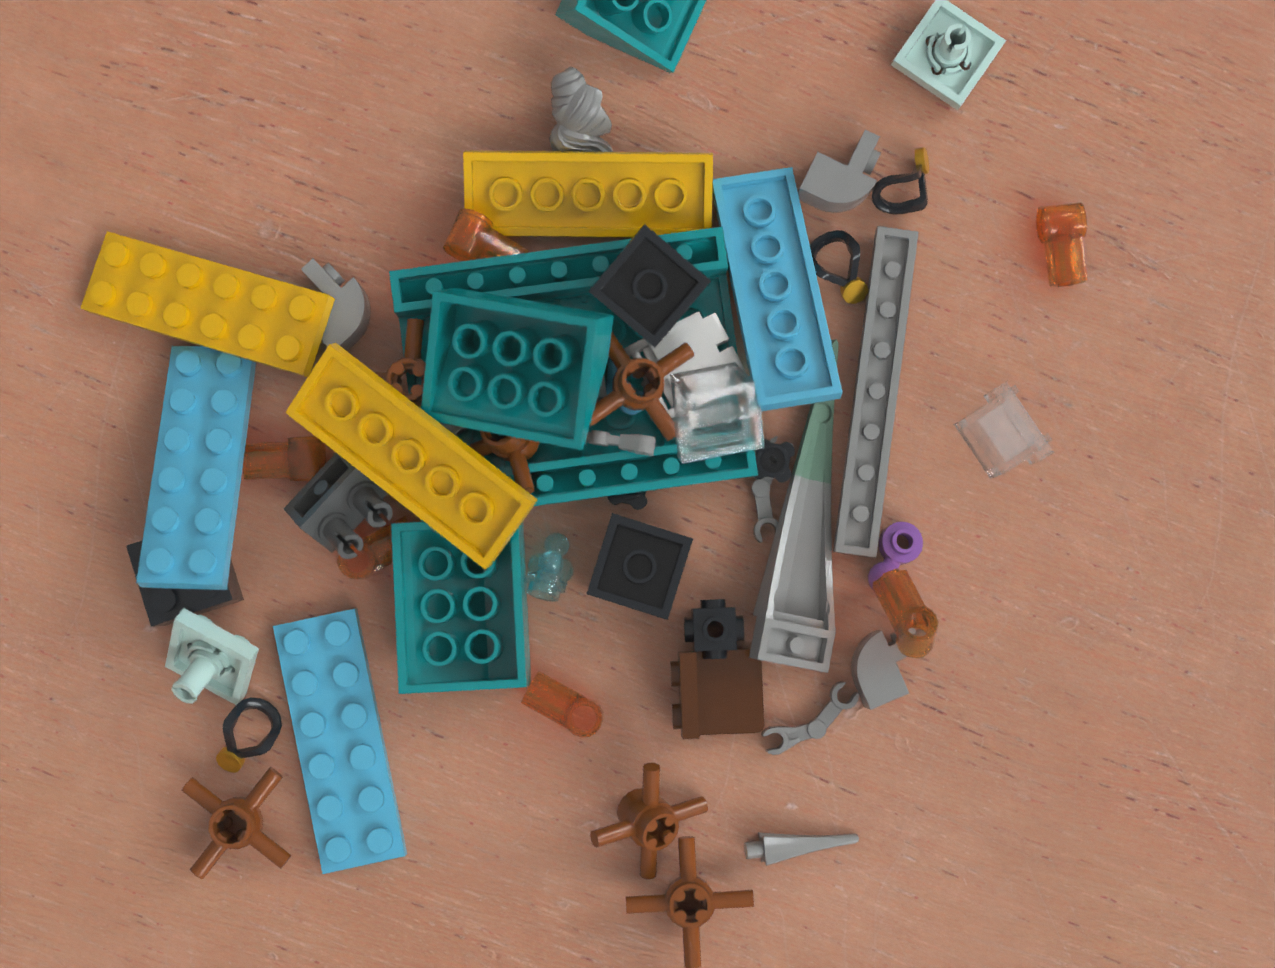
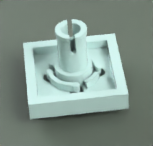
(957, 40)
(208, 659)

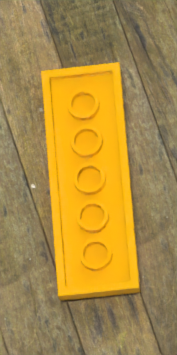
(589, 192)
(208, 304)
(410, 455)

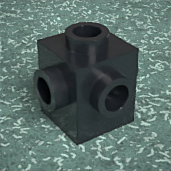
(696, 629)

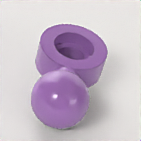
(892, 553)

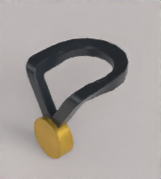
(909, 206)
(852, 288)
(230, 757)

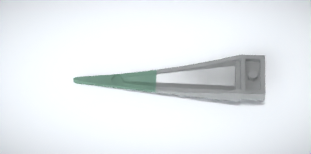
(797, 587)

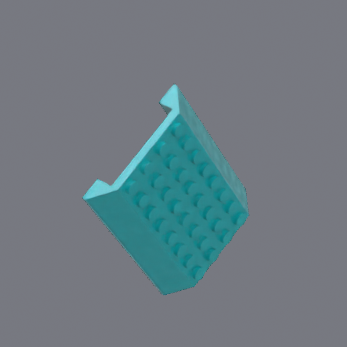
(564, 280)

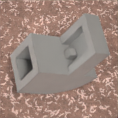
(840, 187)
(350, 309)
(876, 669)

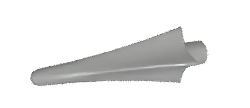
(780, 847)

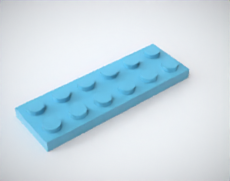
(776, 290)
(197, 471)
(340, 741)

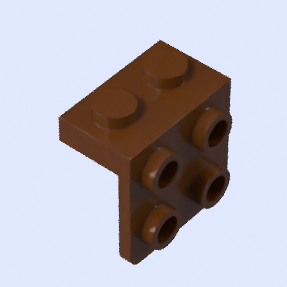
(717, 694)

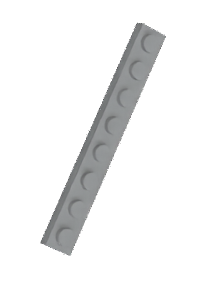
(875, 392)

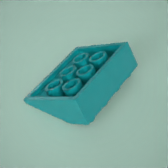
(642, 28)
(514, 366)
(455, 618)

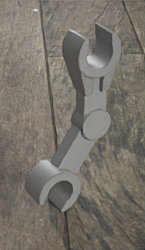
(633, 443)
(760, 490)
(815, 728)

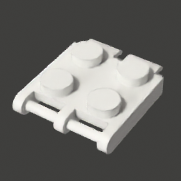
(701, 335)

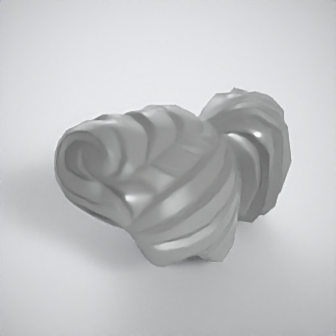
(578, 115)

